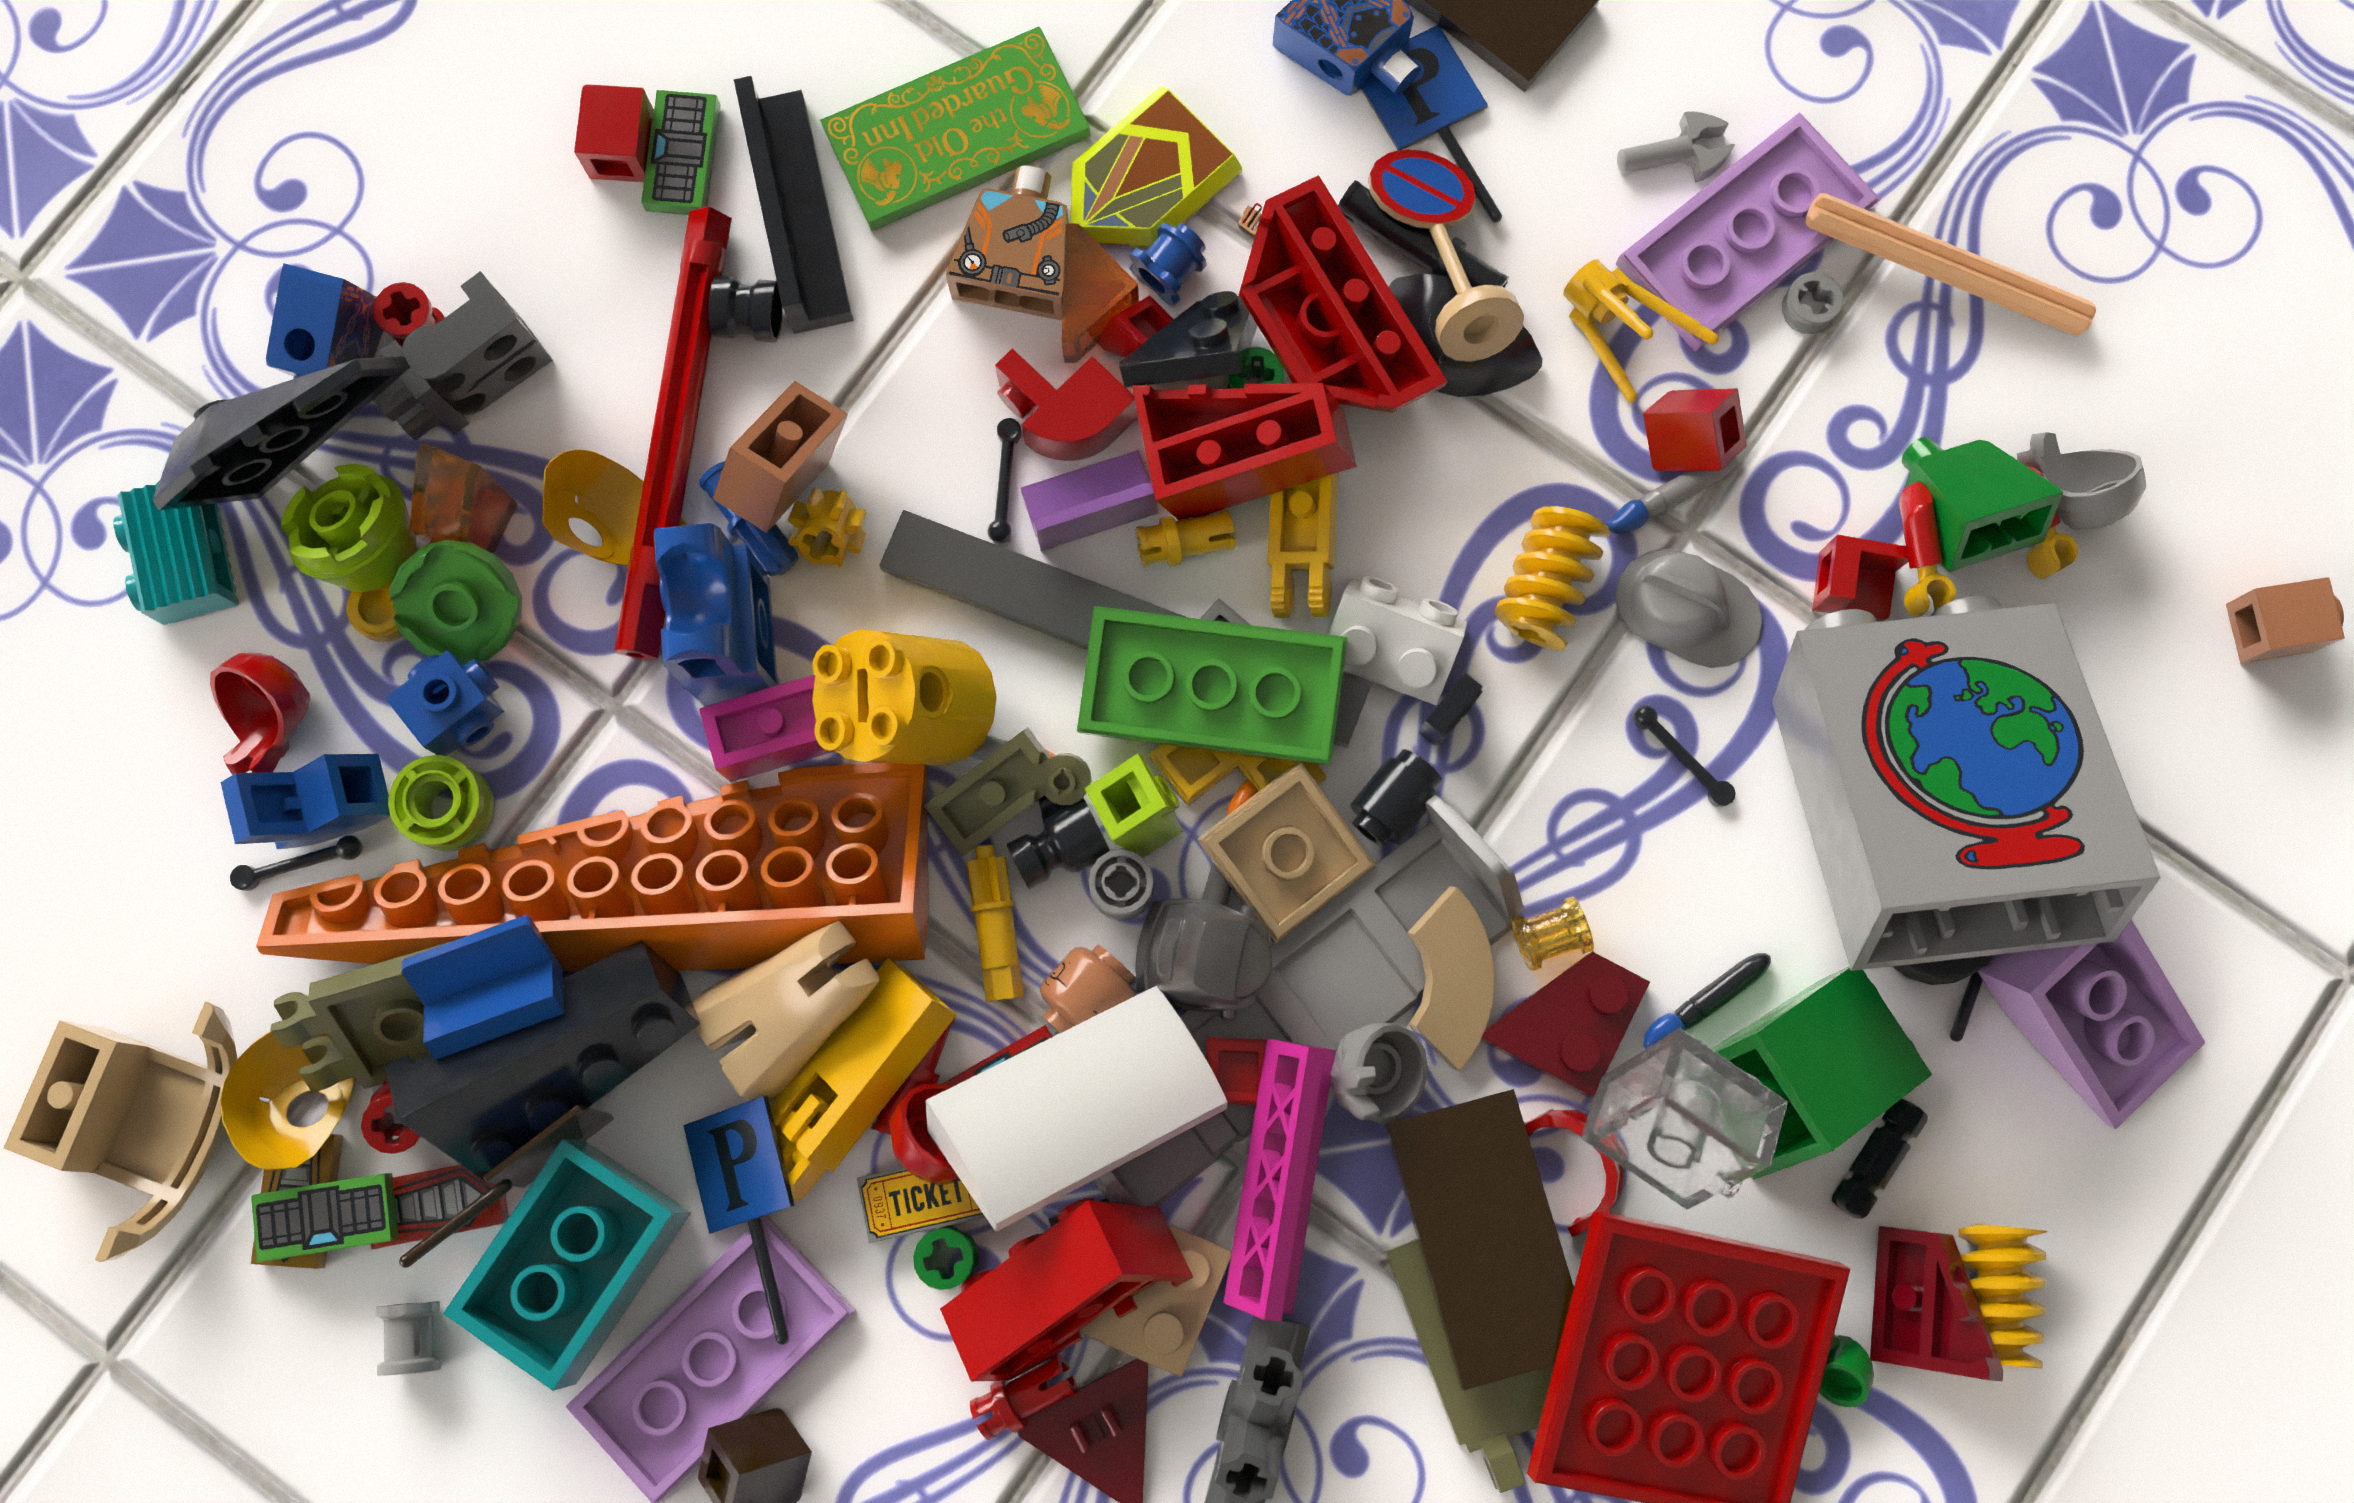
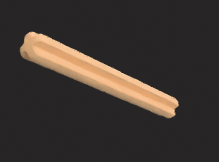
(1950, 264)

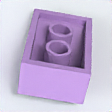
(2098, 1018)

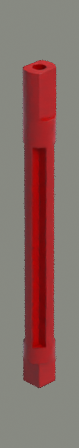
(673, 430)

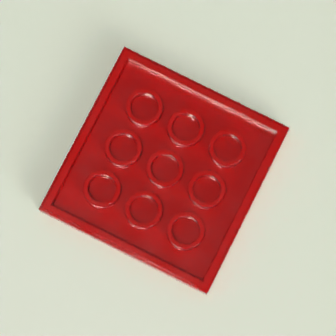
(1686, 1367)

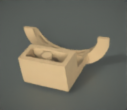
(128, 1116)

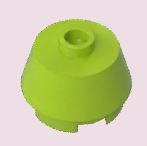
(350, 529)

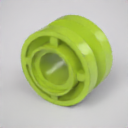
(417, 787)

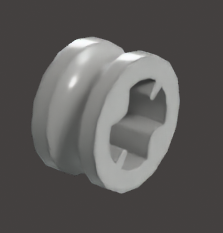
(1801, 316)

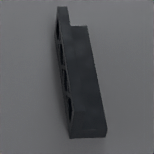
(794, 208)

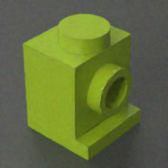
(1135, 807)

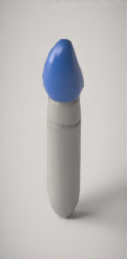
(1637, 512)

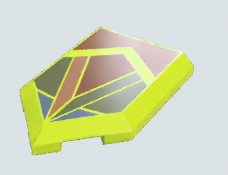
(1149, 172)

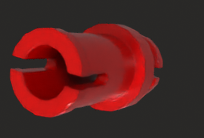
(1022, 1397)

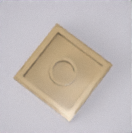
(1286, 851)

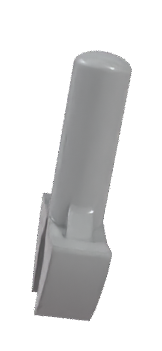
(1681, 149)

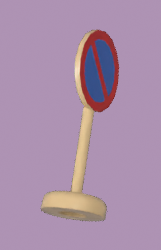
(1438, 195)

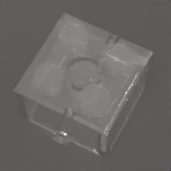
(1685, 1120)

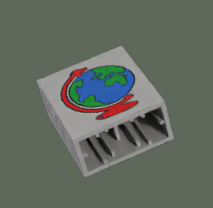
(1959, 785)

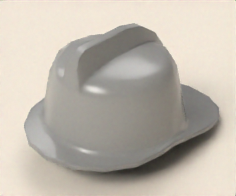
(1689, 608)

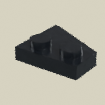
(1199, 343)

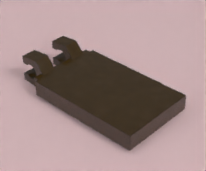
(1510, 34)

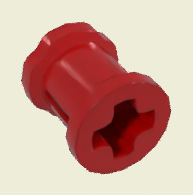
(400, 304)
(379, 1125)

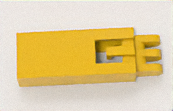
(856, 1074)

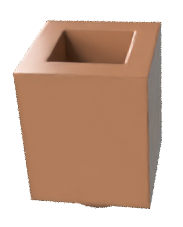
(2285, 620)

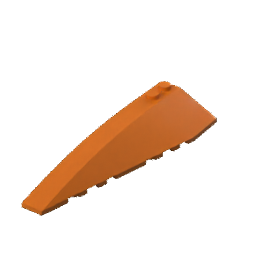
(693, 880)

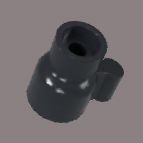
(1067, 842)

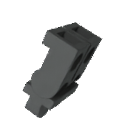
(461, 362)

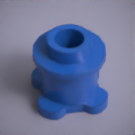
(1169, 261)

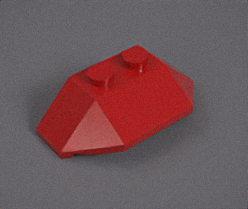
(1330, 306)

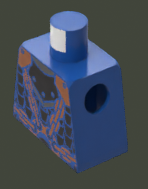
(1348, 41)
(320, 323)

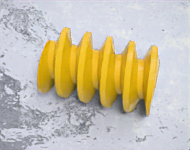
(1546, 574)
(2002, 1288)

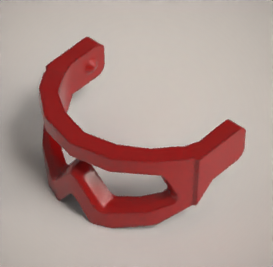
(1575, 1121)

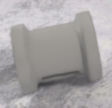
(408, 1338)

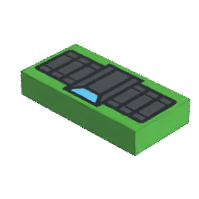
(680, 152)
(324, 1217)

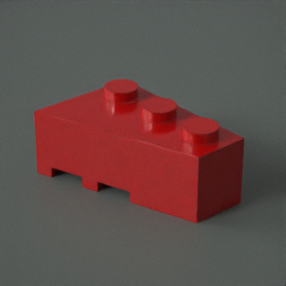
(1239, 443)
(1059, 1284)

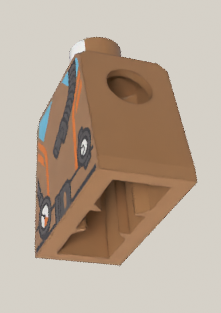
(1013, 249)

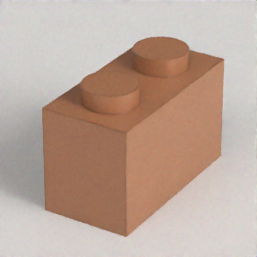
(779, 456)

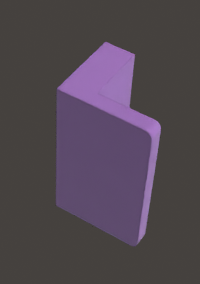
(1089, 500)

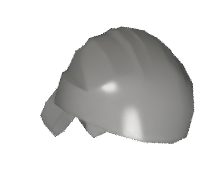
(2095, 483)
(1379, 1072)

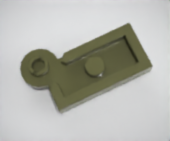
(1006, 787)

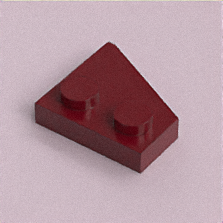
(1572, 1022)
(1928, 1308)

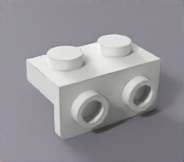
(1398, 639)

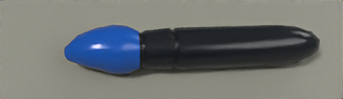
(1710, 998)

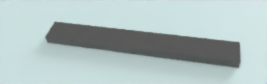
(1031, 591)

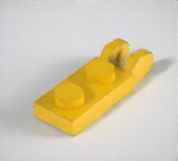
(1303, 539)

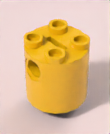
(902, 698)

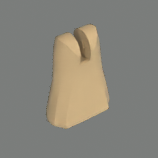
(783, 1010)

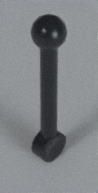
(1009, 433)
(1719, 792)
(248, 877)

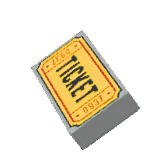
(903, 1204)

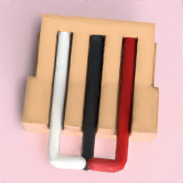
(1251, 219)

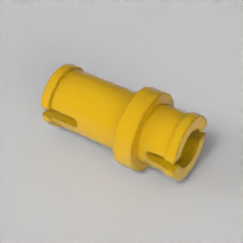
(1184, 538)

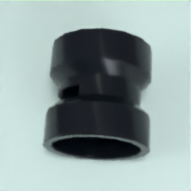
(745, 309)

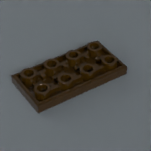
(1485, 1236)

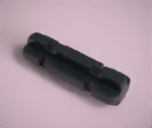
(1879, 1158)

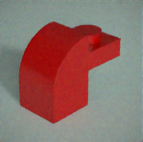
(1074, 419)

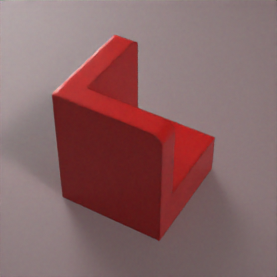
(613, 132)
(1695, 430)
(1857, 576)

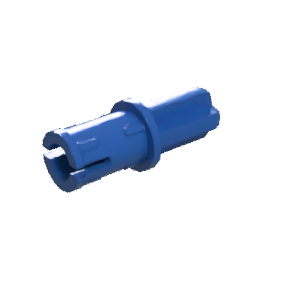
(769, 548)

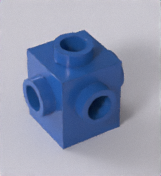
(447, 703)

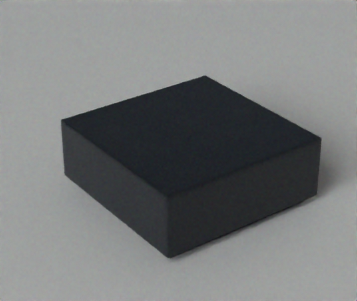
(1451, 710)

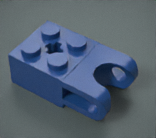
(716, 614)

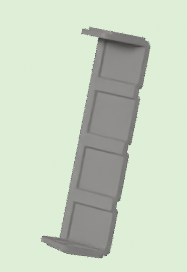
(1334, 976)

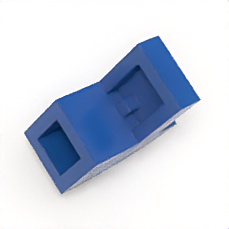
(308, 805)

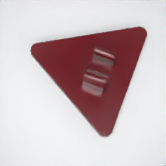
(1100, 1432)

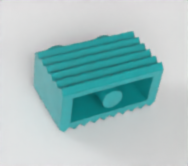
(174, 558)

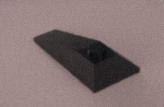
(254, 440)

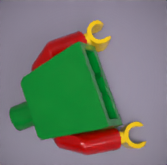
(1972, 508)

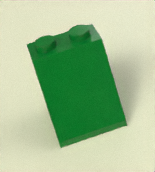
(1833, 1060)

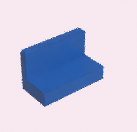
(485, 986)

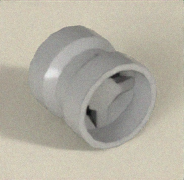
(1121, 896)

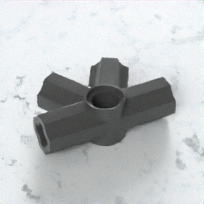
(1258, 1413)

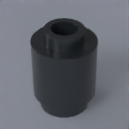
(1395, 798)

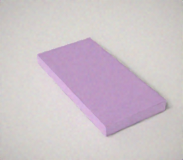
(1744, 229)
(707, 1361)

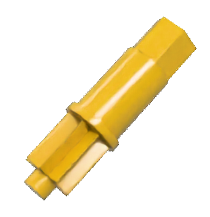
(995, 925)

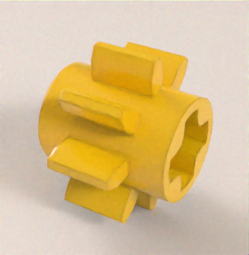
(827, 527)

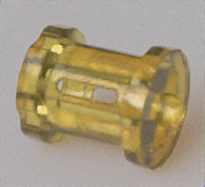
(1552, 934)

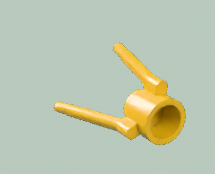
(1603, 296)

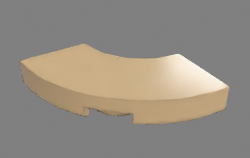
(1457, 976)

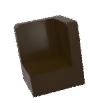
(755, 1460)

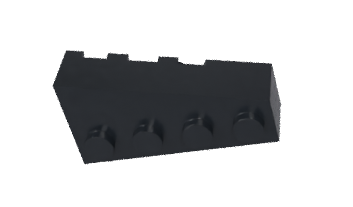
(512, 1088)

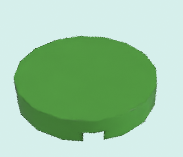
(456, 601)

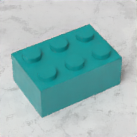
(567, 1264)

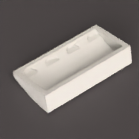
(1074, 1107)

